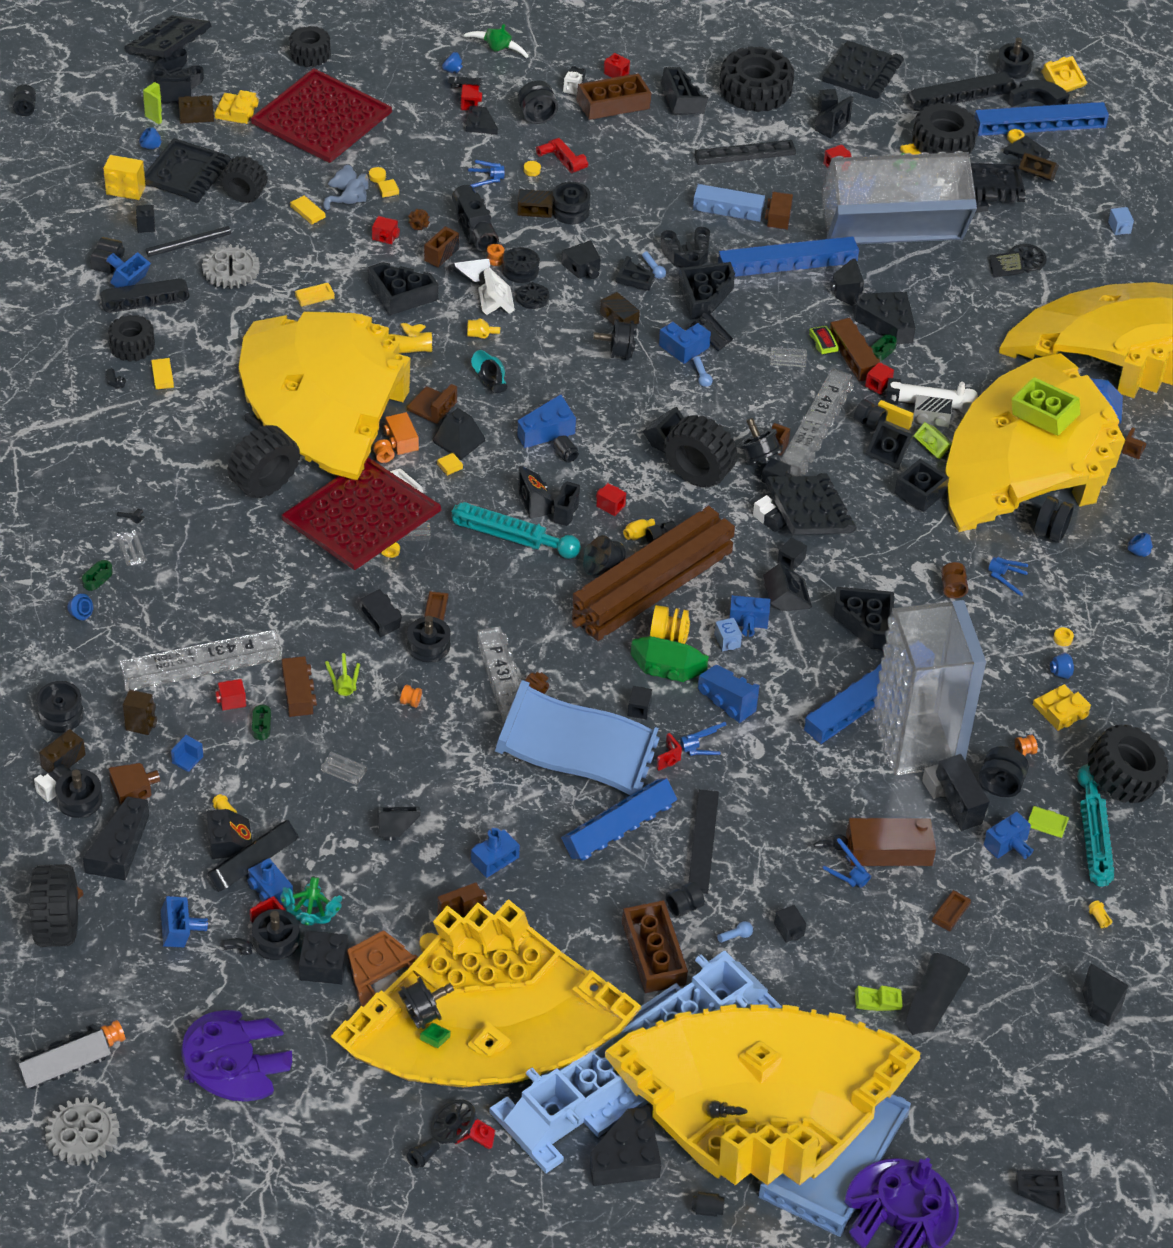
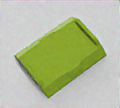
(1048, 821)

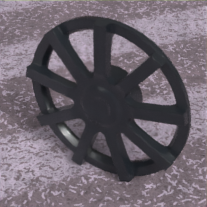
(1030, 258)
(453, 1121)

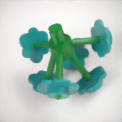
(311, 898)

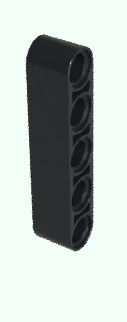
(144, 295)
(253, 854)

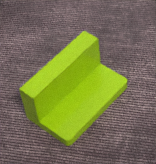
(152, 103)
(933, 440)

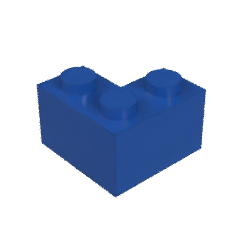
(684, 344)

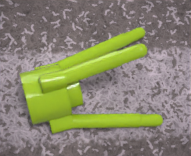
(344, 685)

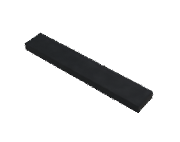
(745, 152)
(703, 839)

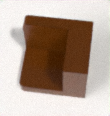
(782, 435)
(1132, 446)

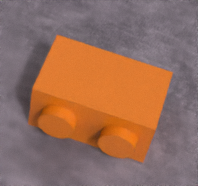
(401, 433)

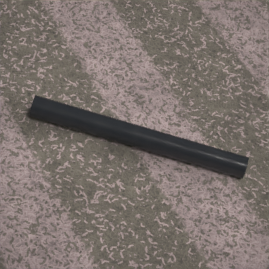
(173, 245)

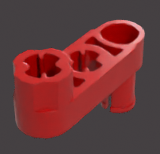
(564, 154)

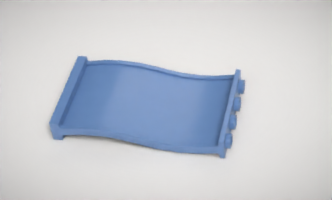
(577, 740)
(823, 1198)

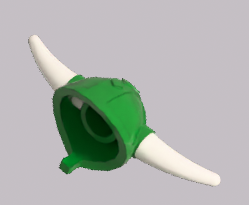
(497, 39)

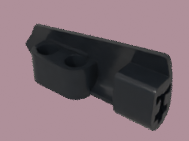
(937, 990)

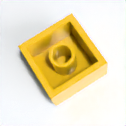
(124, 177)

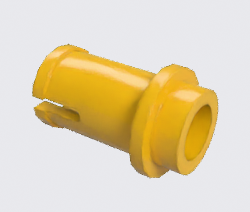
(221, 802)
(1097, 909)

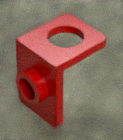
(670, 757)
(269, 904)
(480, 1133)

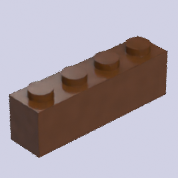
(853, 347)

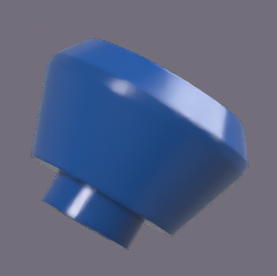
(452, 63)
(150, 139)
(1140, 544)
(80, 606)
(1062, 666)

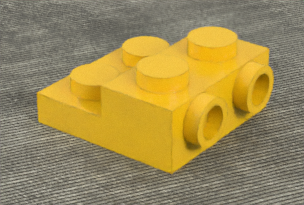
(1064, 74)
(237, 107)
(1062, 707)

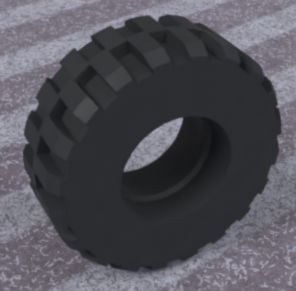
(756, 78)

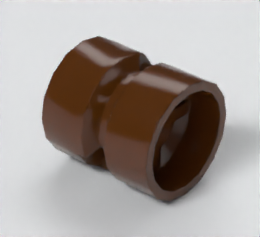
(954, 580)

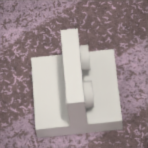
(495, 293)

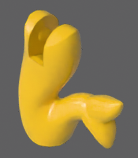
(415, 340)

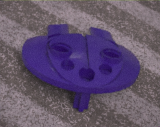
(223, 1060)
(904, 1205)

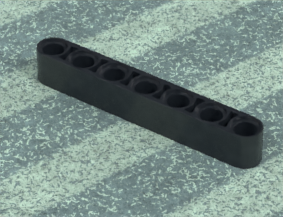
(962, 90)

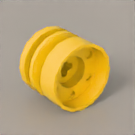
(670, 627)

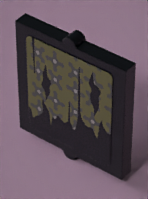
(1007, 264)

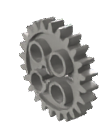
(244, 266)
(82, 1131)

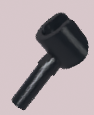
(135, 517)

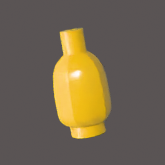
(637, 528)

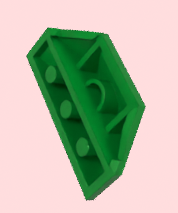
(668, 658)

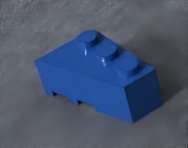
(546, 423)
(729, 693)

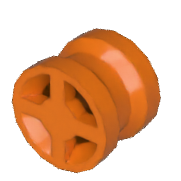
(495, 254)
(383, 451)
(411, 696)
(1026, 745)
(113, 1033)

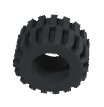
(310, 46)
(244, 179)
(131, 338)

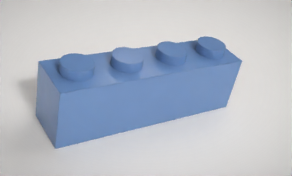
(728, 202)

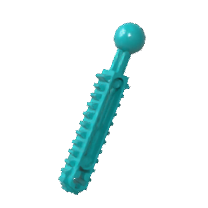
(513, 529)
(1096, 830)

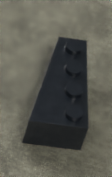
(118, 842)

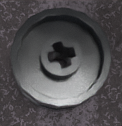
(537, 102)
(571, 203)
(1054, 518)
(60, 706)
(1003, 771)

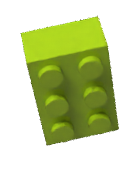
(1046, 406)

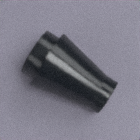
(421, 1153)

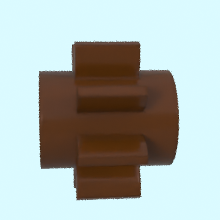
(419, 219)
(538, 682)

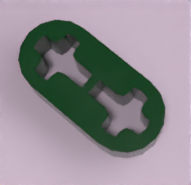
(885, 350)
(98, 576)
(257, 722)

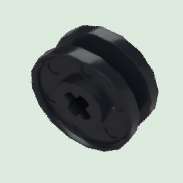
(521, 265)

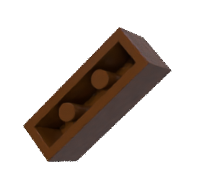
(298, 686)

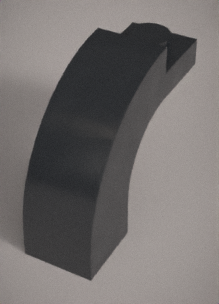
(1038, 91)

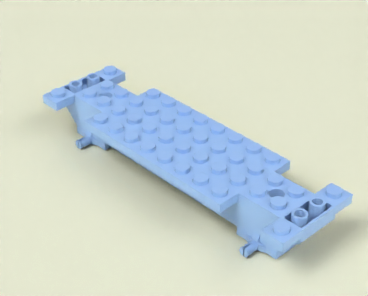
(592, 1089)

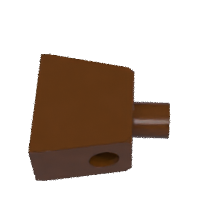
(132, 781)

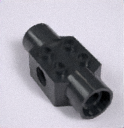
(474, 218)

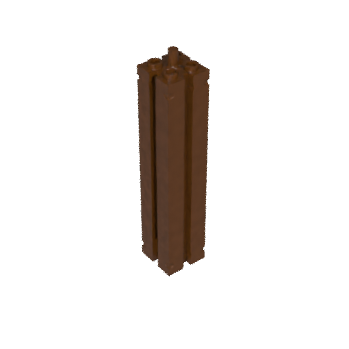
(652, 573)

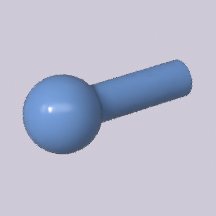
(659, 271)
(704, 378)
(744, 929)

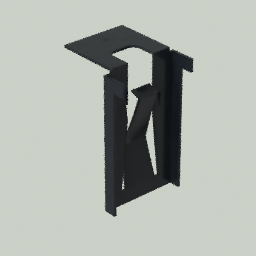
(715, 339)

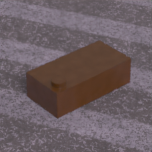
(613, 96)
(891, 841)
(654, 946)

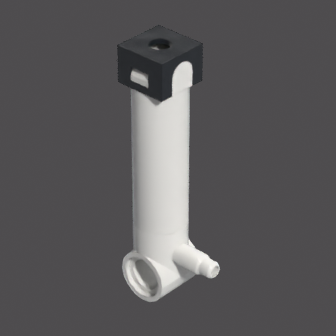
(907, 393)

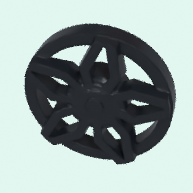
(532, 295)

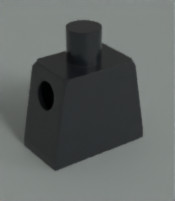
(582, 260)

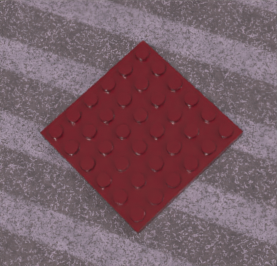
(321, 115)
(362, 515)

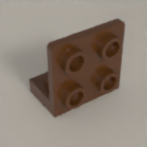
(434, 404)

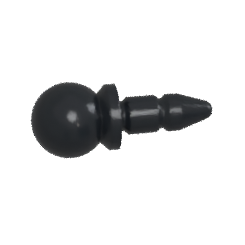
(831, 842)
(716, 1109)

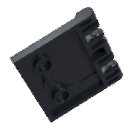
(168, 37)
(862, 69)
(186, 169)
(997, 180)
(810, 504)

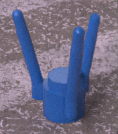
(495, 171)
(999, 566)
(691, 742)
(858, 875)

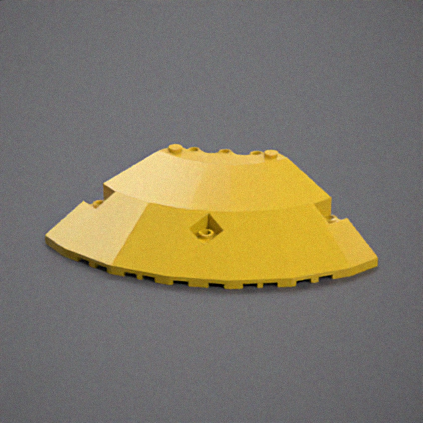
(1110, 322)
(324, 383)
(1020, 460)
(506, 990)
(800, 1099)

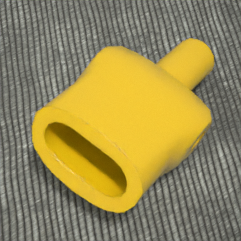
(480, 329)

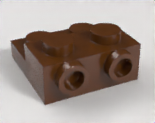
(462, 899)

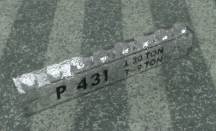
(817, 421)
(200, 660)
(499, 669)

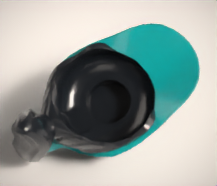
(489, 371)

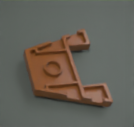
(375, 960)

